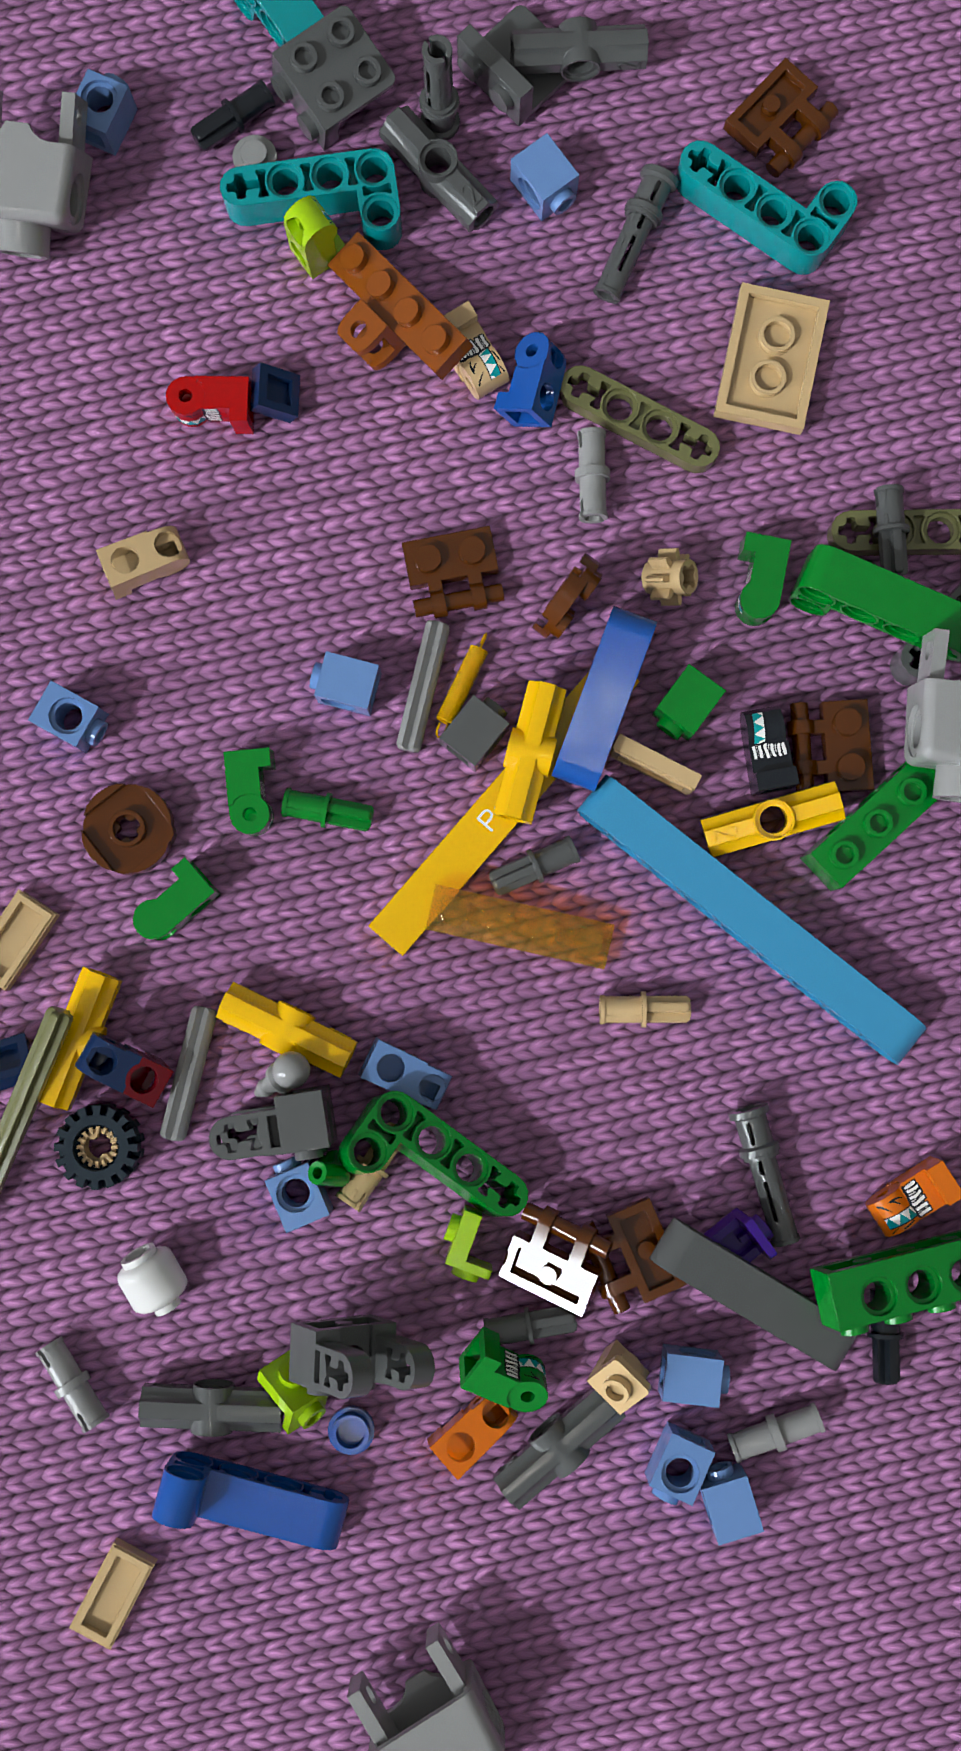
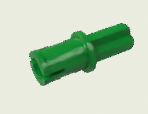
(327, 810)

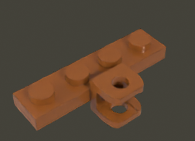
(393, 313)

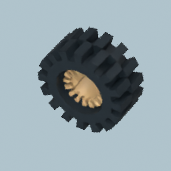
(111, 1166)

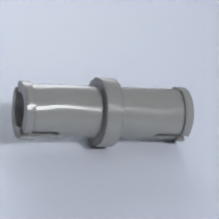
(592, 475)
(72, 1384)
(776, 1432)

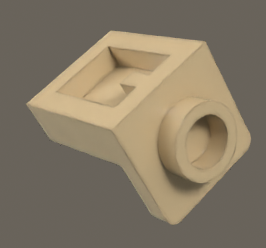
(619, 1377)

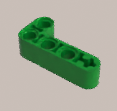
(875, 598)
(441, 1162)

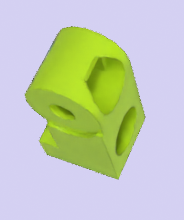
(312, 235)

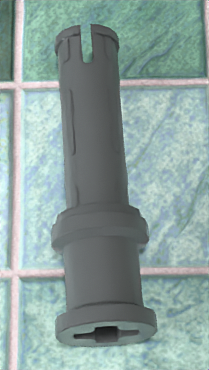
(439, 97)
(642, 213)
(760, 1152)

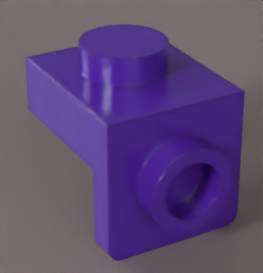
(743, 1235)

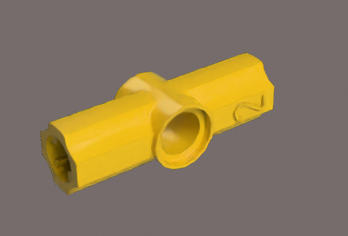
(530, 752)
(801, 811)
(90, 1009)
(286, 1028)

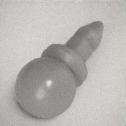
(286, 1073)

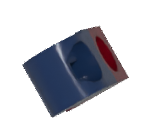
(124, 1068)

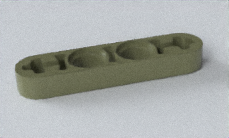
(642, 413)
(916, 541)

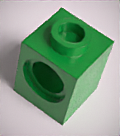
(687, 704)

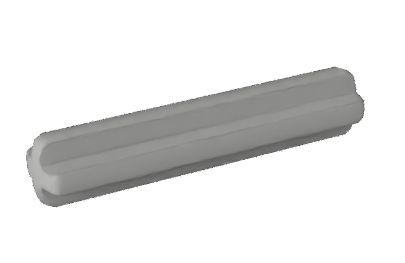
(423, 686)
(188, 1073)

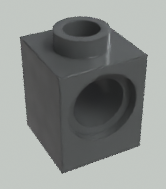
(475, 731)

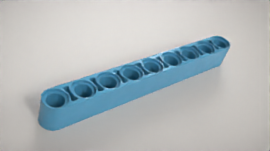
(752, 920)

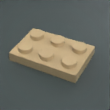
(771, 358)

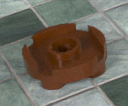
(558, 609)
(102, 825)

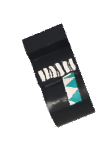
(767, 751)

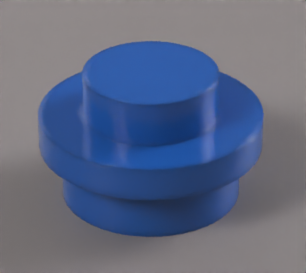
(351, 1430)

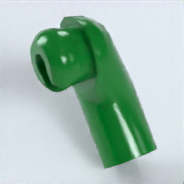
(328, 1171)

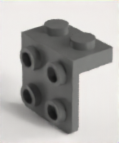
(489, 66)
(330, 74)

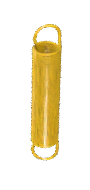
(462, 684)

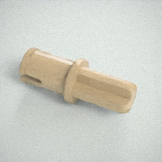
(644, 1009)
(361, 1186)

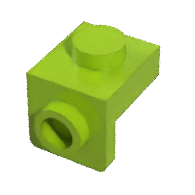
(461, 1234)
(291, 1398)

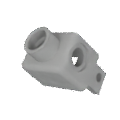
(43, 181)
(935, 719)
(436, 1710)

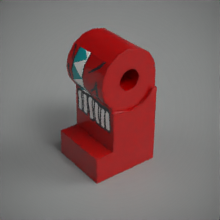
(212, 399)

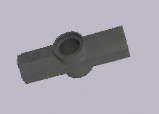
(579, 49)
(422, 150)
(209, 1408)
(556, 1448)

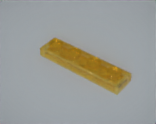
(519, 926)

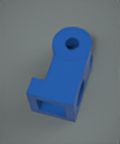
(534, 383)

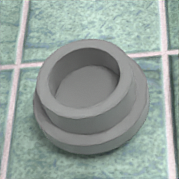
(254, 150)

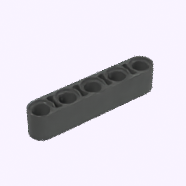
(749, 1292)

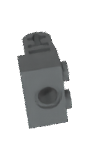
(296, 1124)
(355, 1353)

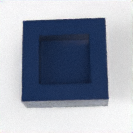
(275, 392)
(12, 1058)

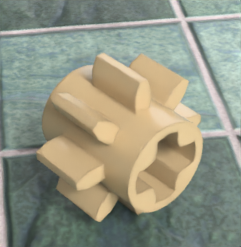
(669, 576)

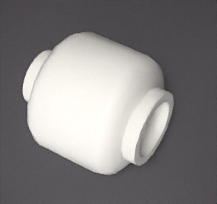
(152, 1279)

